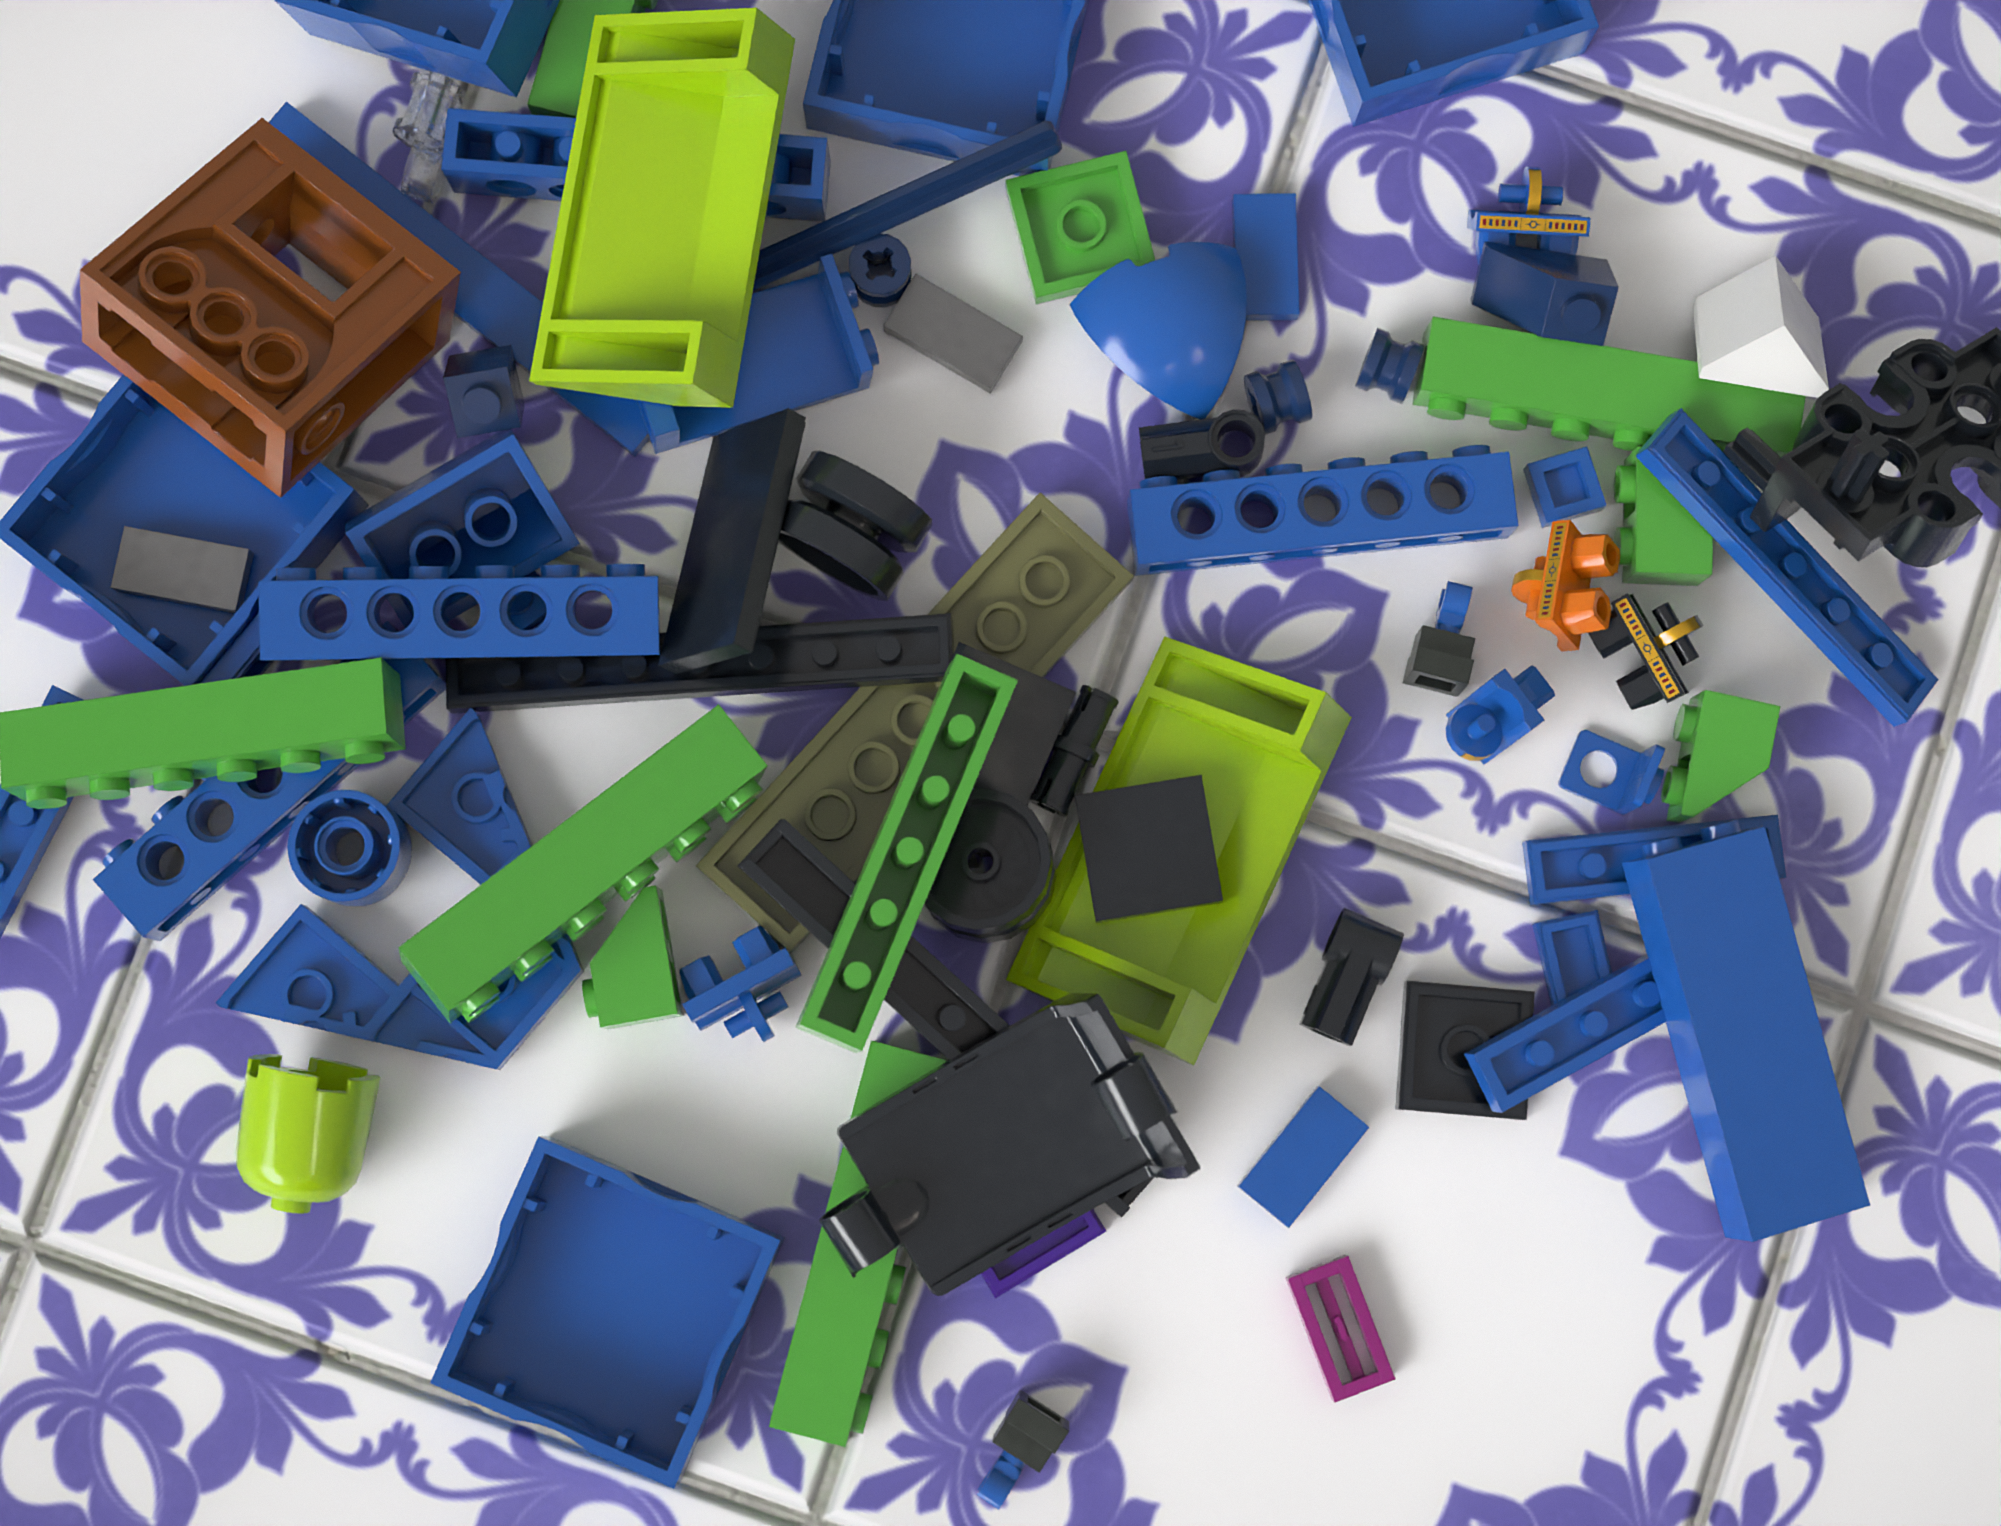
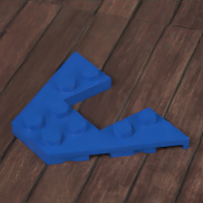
(327, 984)

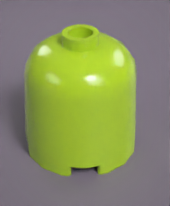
(303, 1129)

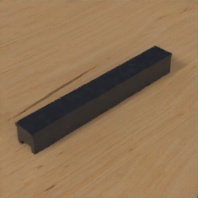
(922, 987)

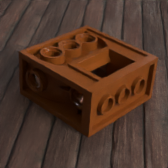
(238, 338)

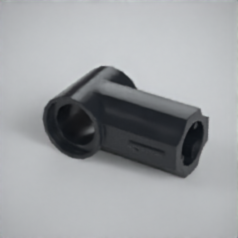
(1193, 449)
(1356, 961)

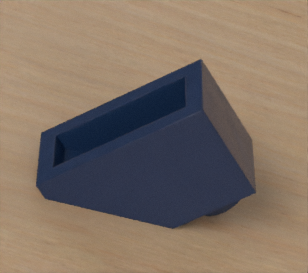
(1547, 292)

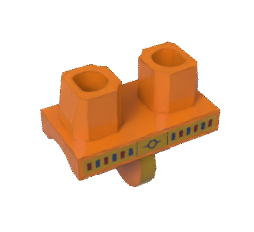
(1559, 584)

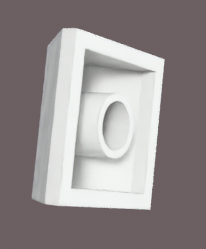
(1760, 333)

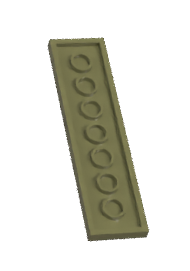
(1017, 603)

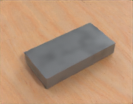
(953, 333)
(182, 570)

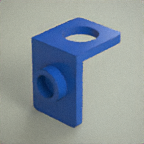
(1635, 778)

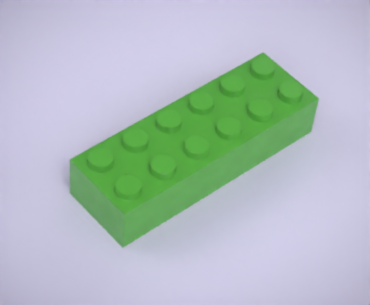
(584, 864)

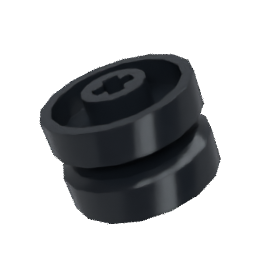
(852, 525)
(1015, 888)

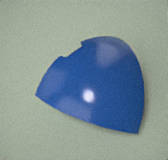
(1171, 322)

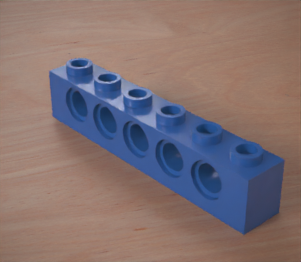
(531, 154)
(1480, 478)
(291, 632)
(210, 861)

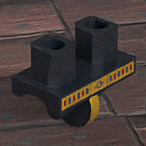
(1658, 676)

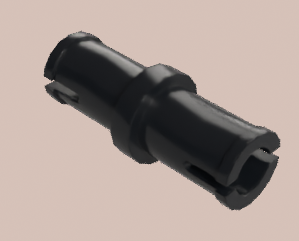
(1074, 751)

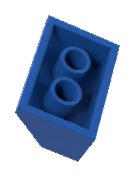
(465, 515)

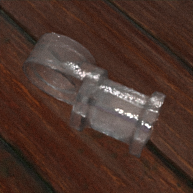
(425, 132)

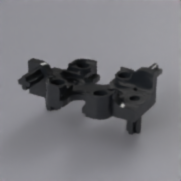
(1846, 442)

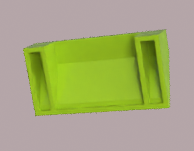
(664, 206)
(1261, 764)

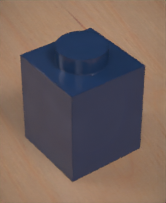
(484, 391)

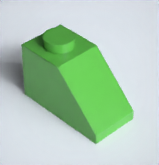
(635, 968)

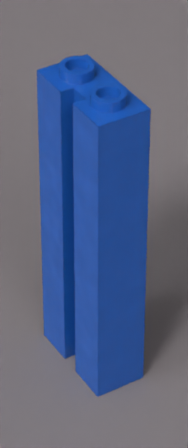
(1745, 1031)

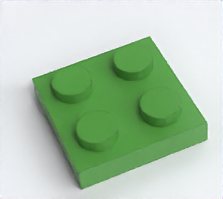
(1078, 223)

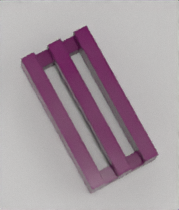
(1319, 1275)

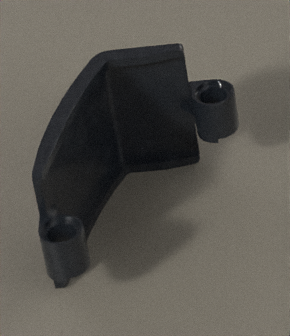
(1006, 1145)

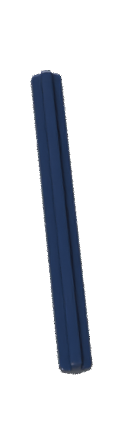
(907, 202)

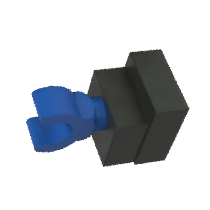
(1441, 654)
(1027, 1438)

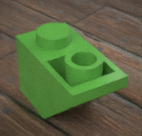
(1658, 535)
(1721, 749)

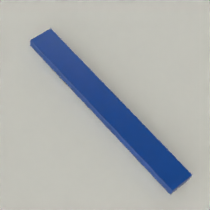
(486, 295)

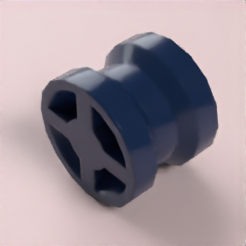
(884, 282)
(1389, 365)
(1278, 396)

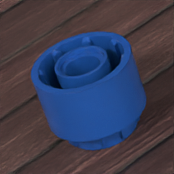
(315, 841)

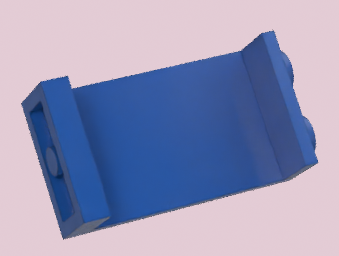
(795, 354)

